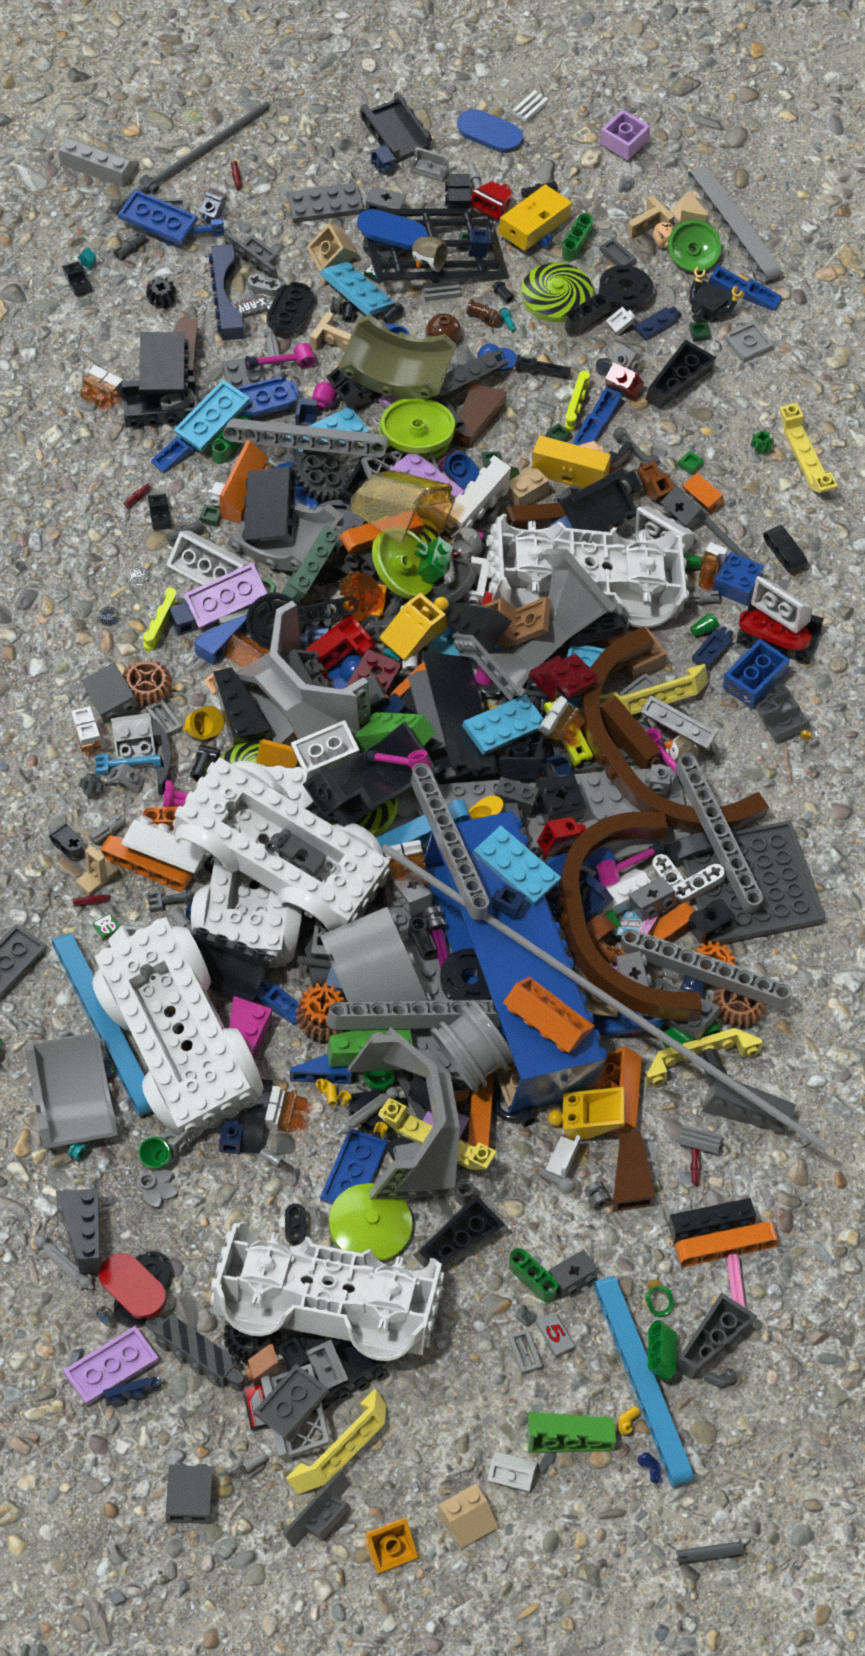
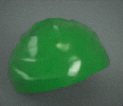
(379, 1079)
(155, 1152)

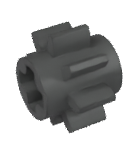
(91, 784)

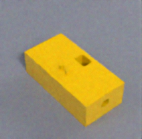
(534, 217)
(569, 462)

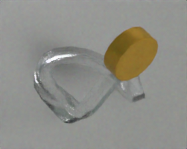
(807, 735)

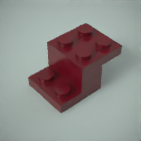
(564, 677)

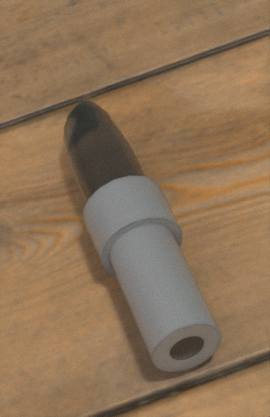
(276, 1161)
(248, 1466)

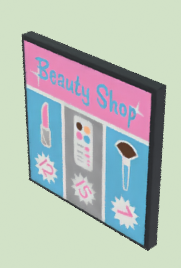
(632, 921)

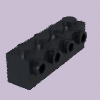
(711, 1219)

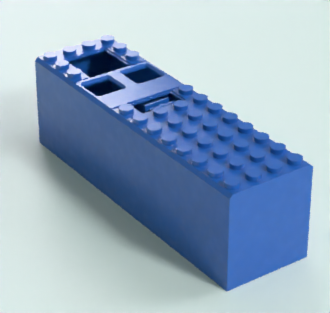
(541, 1065)

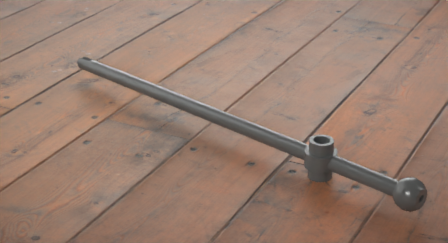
(150, 183)
(620, 434)

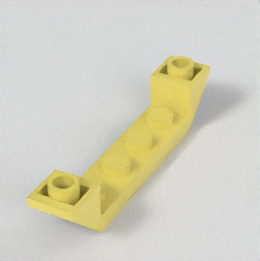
(800, 444)
(665, 692)
(746, 1044)
(397, 1117)
(343, 1449)

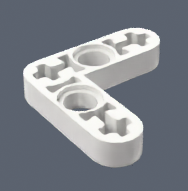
(681, 884)

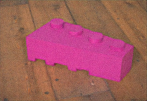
(251, 1021)

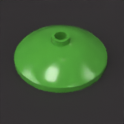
(701, 238)

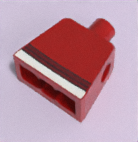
(492, 199)

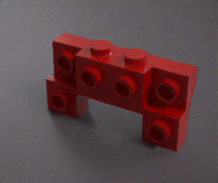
(341, 641)

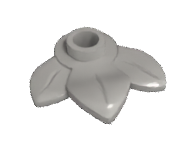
(159, 1187)

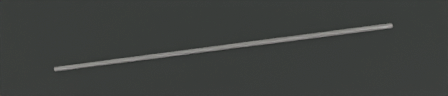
(612, 1002)

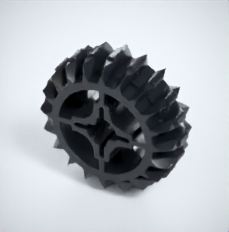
(236, 1343)

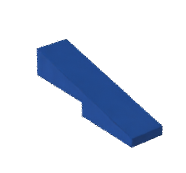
(753, 291)
(599, 417)
(172, 454)
(278, 1001)

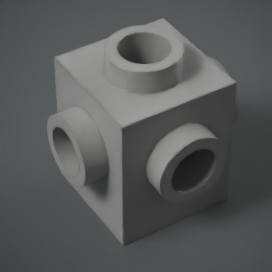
(627, 357)
(659, 779)

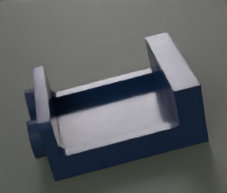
(594, 900)

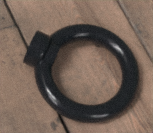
(523, 1116)

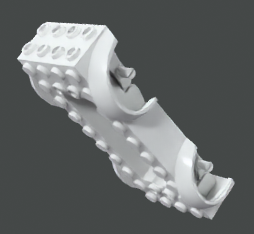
(644, 579)
(245, 801)
(249, 914)
(135, 987)
(383, 1317)

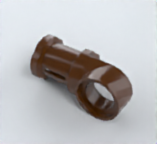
(484, 312)

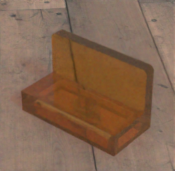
(243, 650)

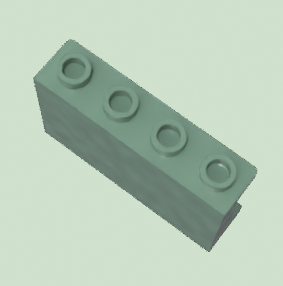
(303, 578)

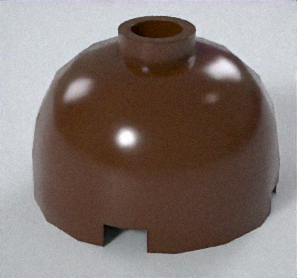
(444, 324)

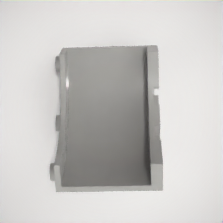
(284, 555)
(373, 960)
(71, 1090)

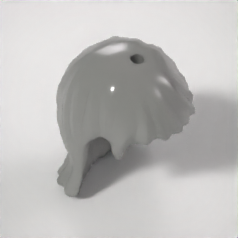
(467, 542)

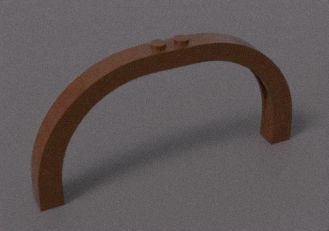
(617, 769)
(631, 994)

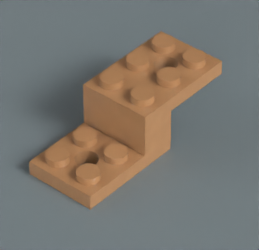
(526, 623)

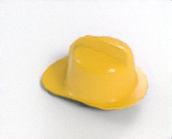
(204, 723)
(485, 807)

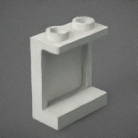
(481, 568)

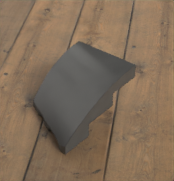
(781, 714)

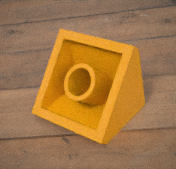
(276, 754)
(390, 1545)

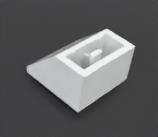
(133, 736)

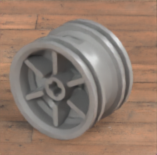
(473, 1046)

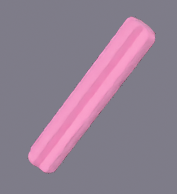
(735, 1279)

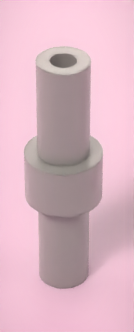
(474, 175)

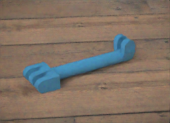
(103, 763)

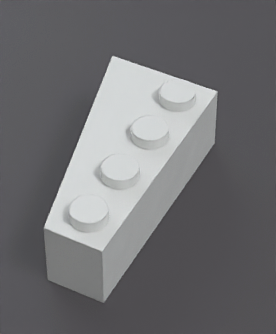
(481, 494)

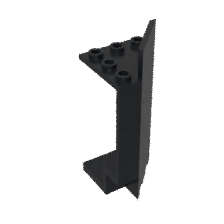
(447, 698)
(361, 787)

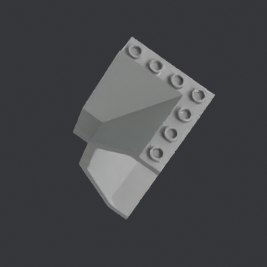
(574, 605)
(305, 705)
(435, 1163)

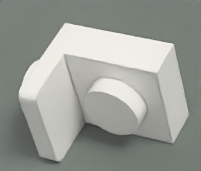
(621, 320)
(214, 494)

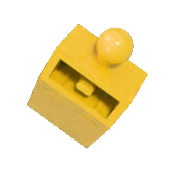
(416, 625)
(592, 1111)

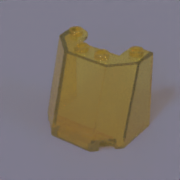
(393, 497)

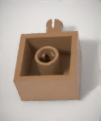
(646, 663)

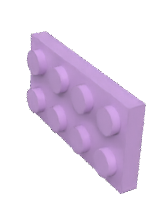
(418, 466)
(225, 595)
(110, 1365)

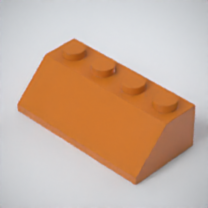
(234, 491)
(548, 1014)
(623, 1070)

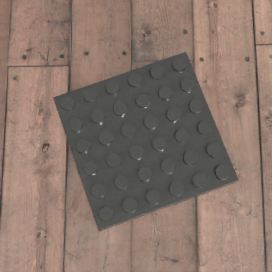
(781, 876)

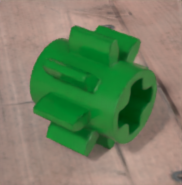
(762, 442)

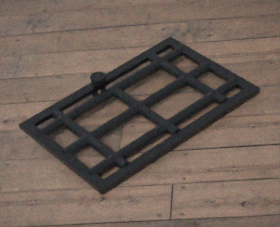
(428, 223)

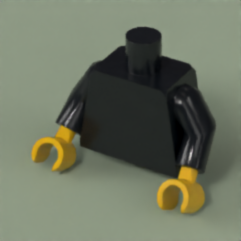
(710, 301)
(375, 1124)

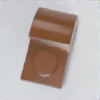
(655, 483)
(600, 928)

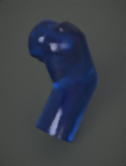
(653, 1465)

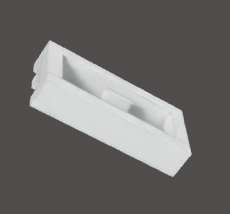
(527, 105)

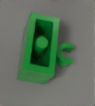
(434, 559)

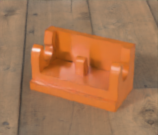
(704, 492)

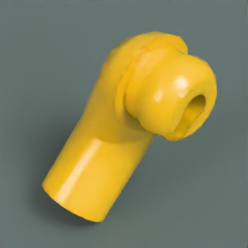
(329, 1090)
(625, 1420)

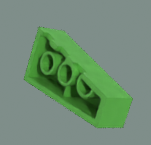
(384, 723)
(346, 1046)
(569, 1433)

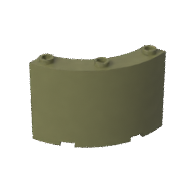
(396, 362)

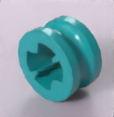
(77, 1151)

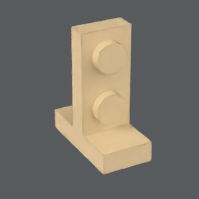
(655, 214)
(328, 333)
(98, 871)

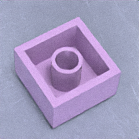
(625, 134)

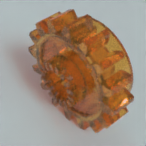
(361, 587)

